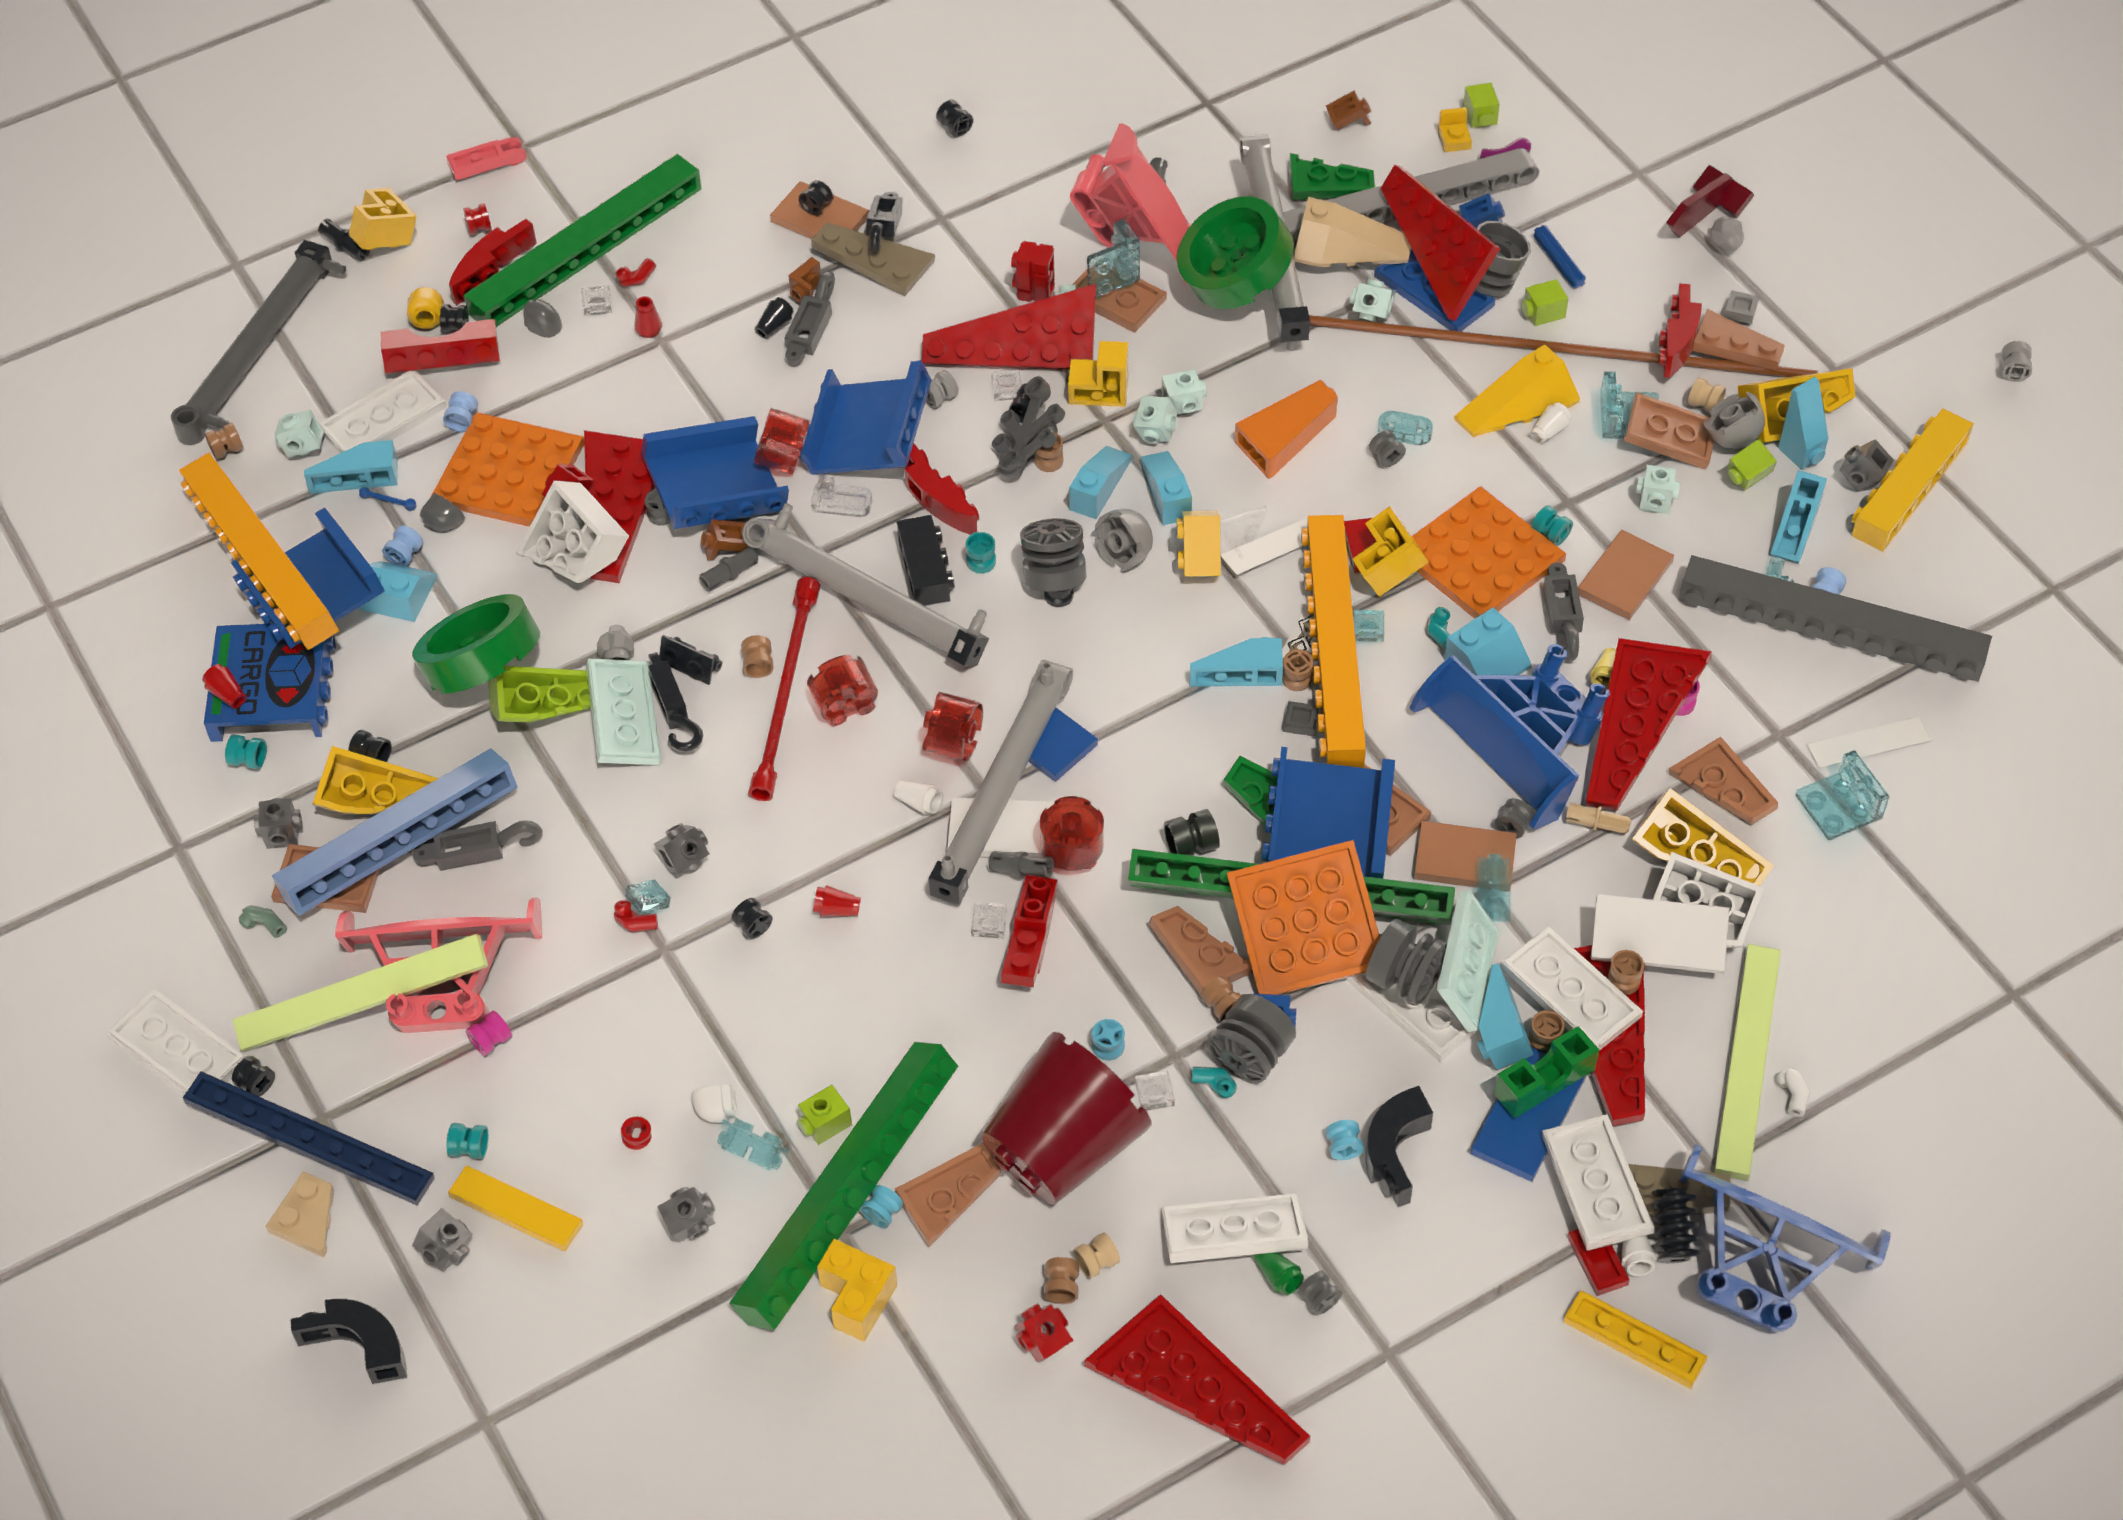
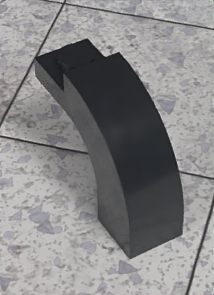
(1393, 1123)
(360, 1324)

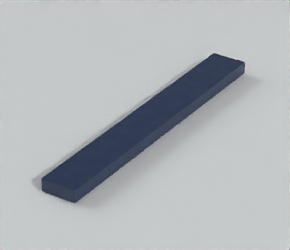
(309, 1138)

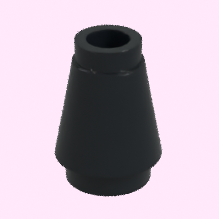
(774, 317)

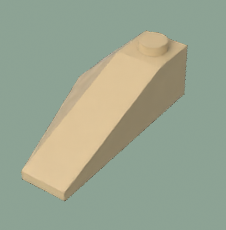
(1341, 235)

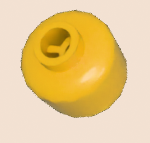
(424, 307)

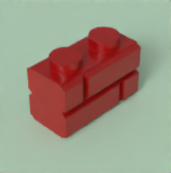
(1034, 271)

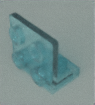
(1117, 264)
(1616, 406)
(1845, 799)

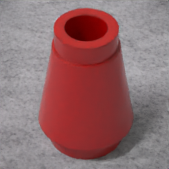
(647, 319)
(223, 685)
(835, 902)

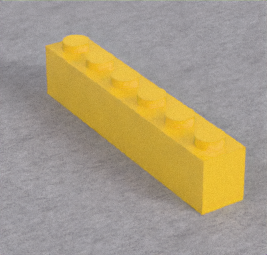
(1911, 480)

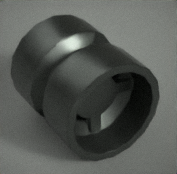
(1192, 834)

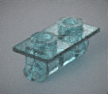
(1494, 887)
(765, 1148)

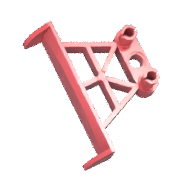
(1130, 192)
(464, 1007)

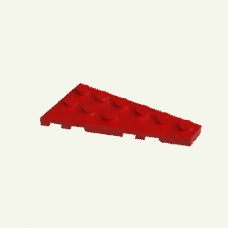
(1026, 336)
(619, 487)
(1644, 698)
(1621, 1062)

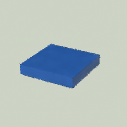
(1061, 746)

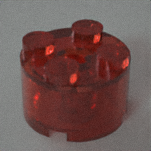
(781, 441)
(843, 689)
(952, 727)
(1072, 833)

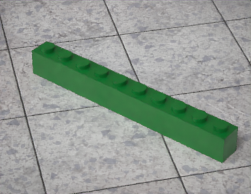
(584, 241)
(1210, 878)
(843, 1185)

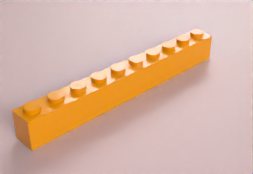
(258, 552)
(1334, 641)

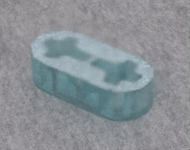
(1406, 427)

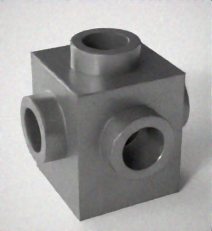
(1866, 464)
(278, 822)
(682, 848)
(687, 1213)
(443, 1240)

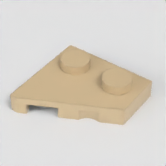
(305, 1214)

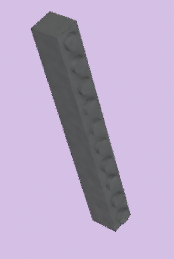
(1835, 618)

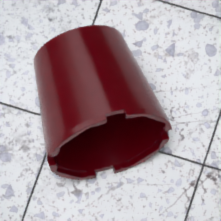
(1062, 1120)

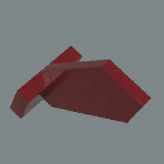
(1712, 191)

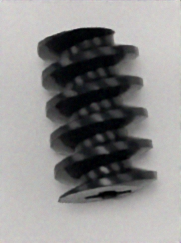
(1674, 1225)

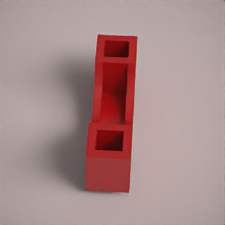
(470, 345)

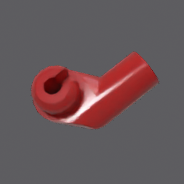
(638, 276)
(631, 920)

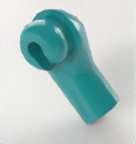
(1438, 625)
(1217, 1078)

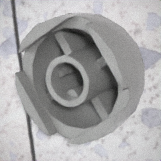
(1736, 421)
(1123, 538)

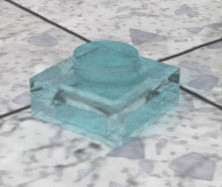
(1369, 625)
(647, 896)

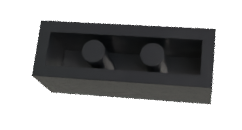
(925, 560)

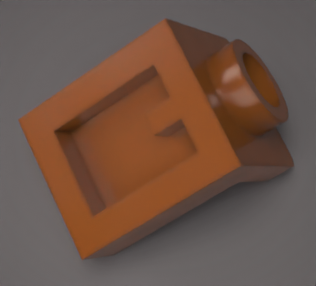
(1348, 109)
(804, 279)
(722, 536)

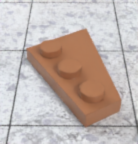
(1735, 342)
(1726, 781)
(1196, 950)
(947, 1191)

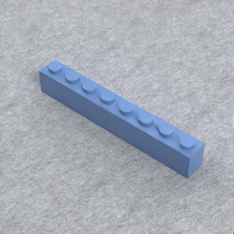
(394, 831)

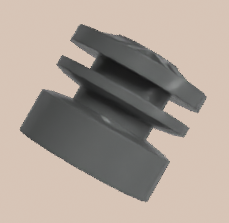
(1508, 262)
(1053, 555)
(1399, 958)
(1251, 1038)

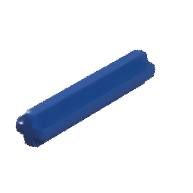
(1559, 256)

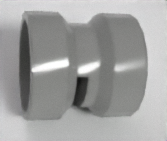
(2017, 361)
(941, 387)

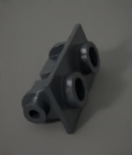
(688, 659)

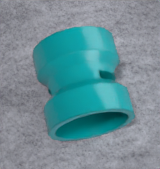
(1552, 525)
(980, 552)
(245, 751)
(467, 1140)

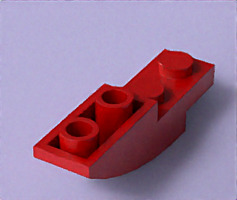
(488, 256)
(1680, 331)
(938, 494)
(1030, 931)

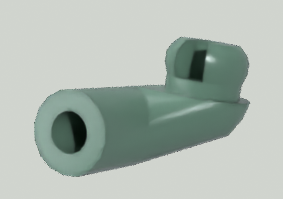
(265, 916)

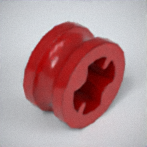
(644, 1137)

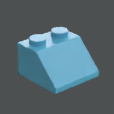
(404, 591)
(1489, 646)

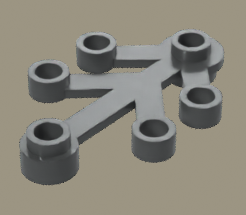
(1015, 459)

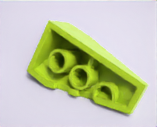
(537, 693)

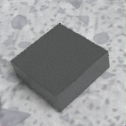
(1300, 718)

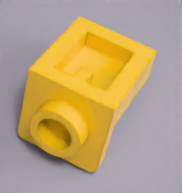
(1454, 130)

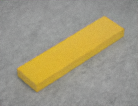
(515, 1208)
(1635, 1339)

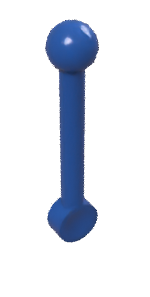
(410, 504)

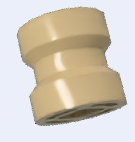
(1705, 394)
(1096, 1255)

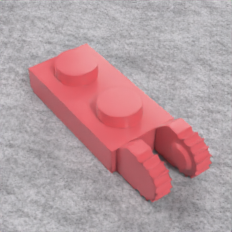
(486, 157)

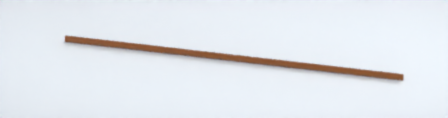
(1554, 346)

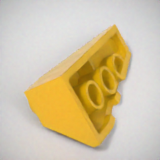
(1520, 394)
(1774, 396)
(364, 784)
(1685, 830)

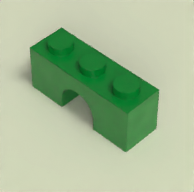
(1528, 1085)

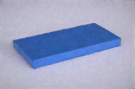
(1413, 285)
(1518, 1142)

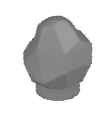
(1727, 234)
(615, 644)

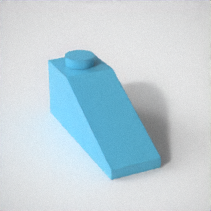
(1805, 426)
(361, 466)
(1097, 481)
(1167, 486)
(1799, 516)
(1244, 664)
(1501, 1024)

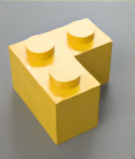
(382, 220)
(1101, 380)
(1200, 543)
(1392, 556)
(862, 1287)

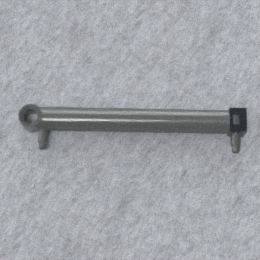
(190, 420)

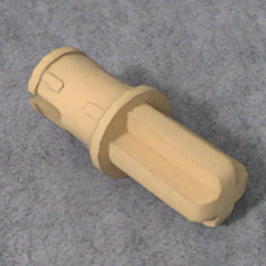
(1596, 818)

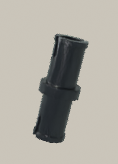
(342, 239)

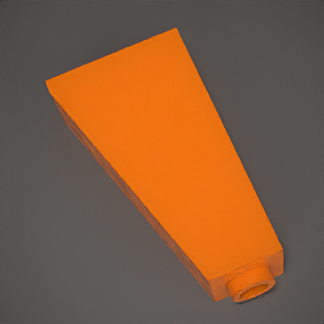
(1286, 427)

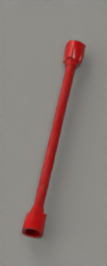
(764, 779)

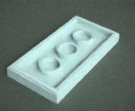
(623, 712)
(1468, 960)

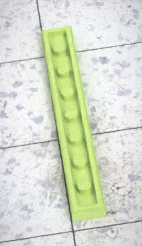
(360, 992)
(1747, 1062)

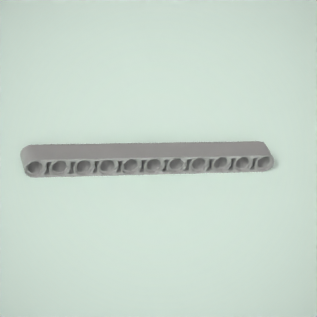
(1450, 184)

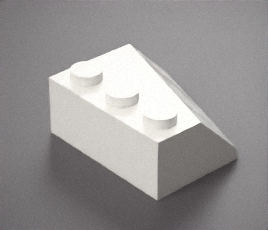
(573, 533)
(1699, 884)

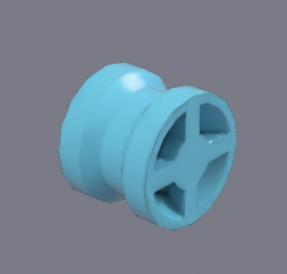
(1110, 1031)
(1344, 1139)
(881, 1206)

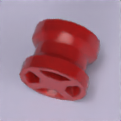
(477, 219)

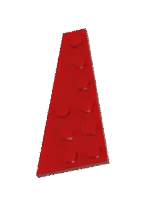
(1443, 241)
(1182, 1369)

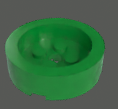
(1224, 235)
(476, 643)

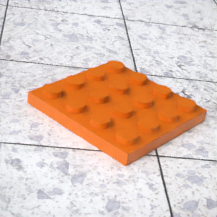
(504, 467)
(1484, 553)
(1305, 918)

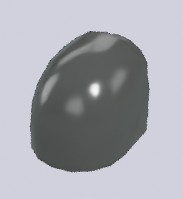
(542, 318)
(441, 514)

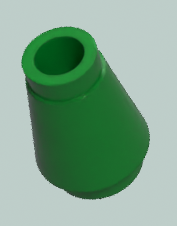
(1281, 1272)

